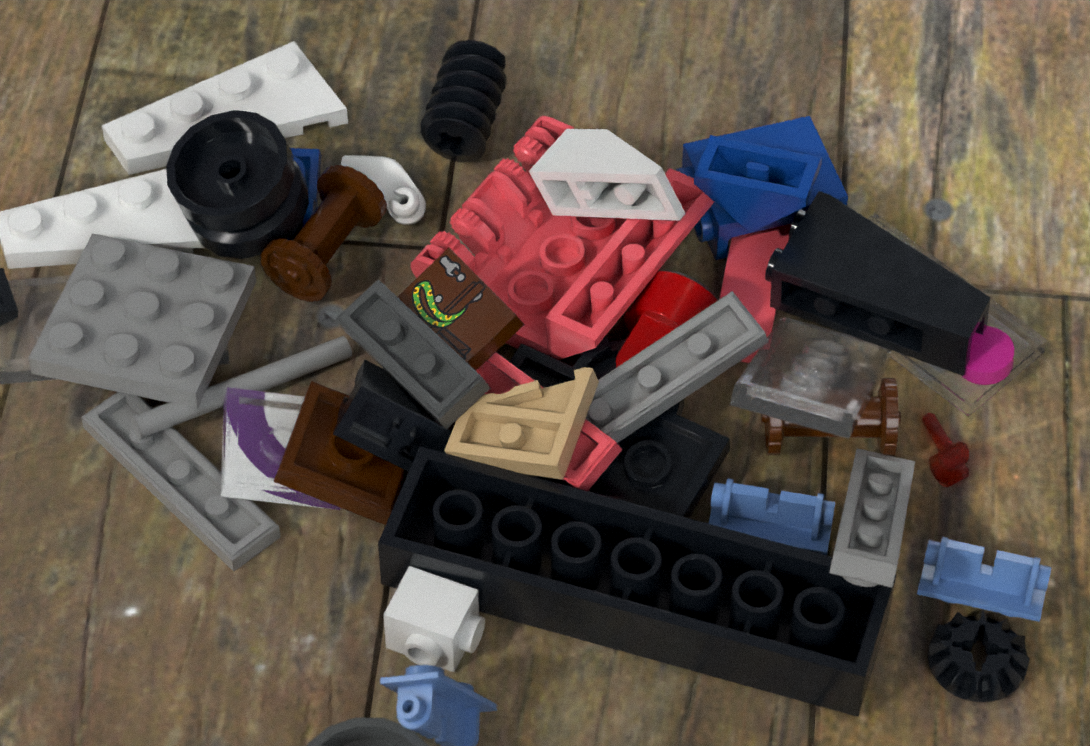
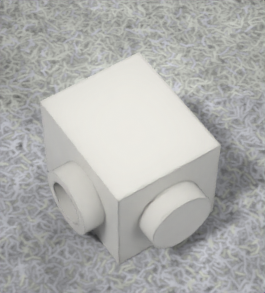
(433, 620)

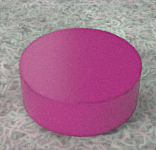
(990, 357)

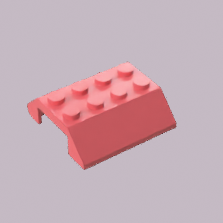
(559, 272)

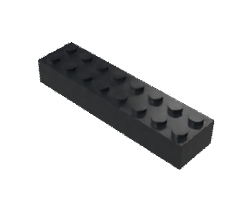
(639, 580)

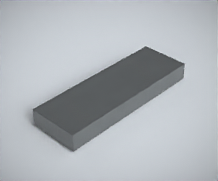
(412, 354)

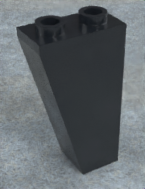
(874, 287)

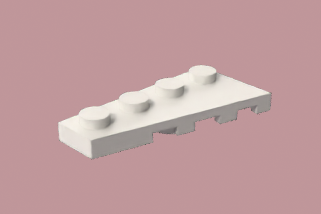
(275, 85)
(60, 227)

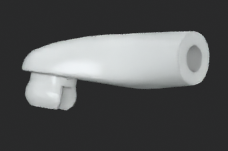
(401, 194)

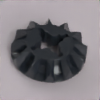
(953, 662)

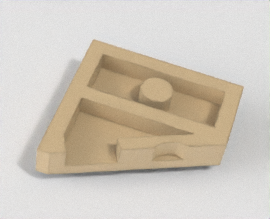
(527, 427)

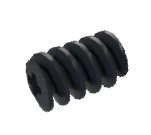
(464, 101)

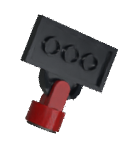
(670, 457)

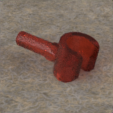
(949, 463)

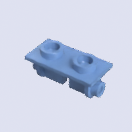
(783, 517)
(1010, 587)
(438, 705)

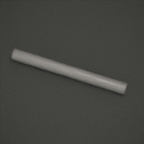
(257, 380)

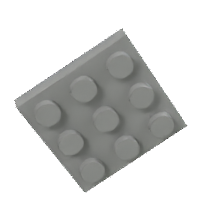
(143, 320)

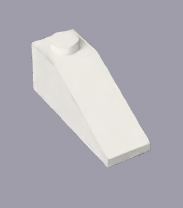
(603, 177)

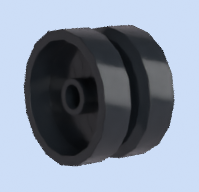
(237, 183)

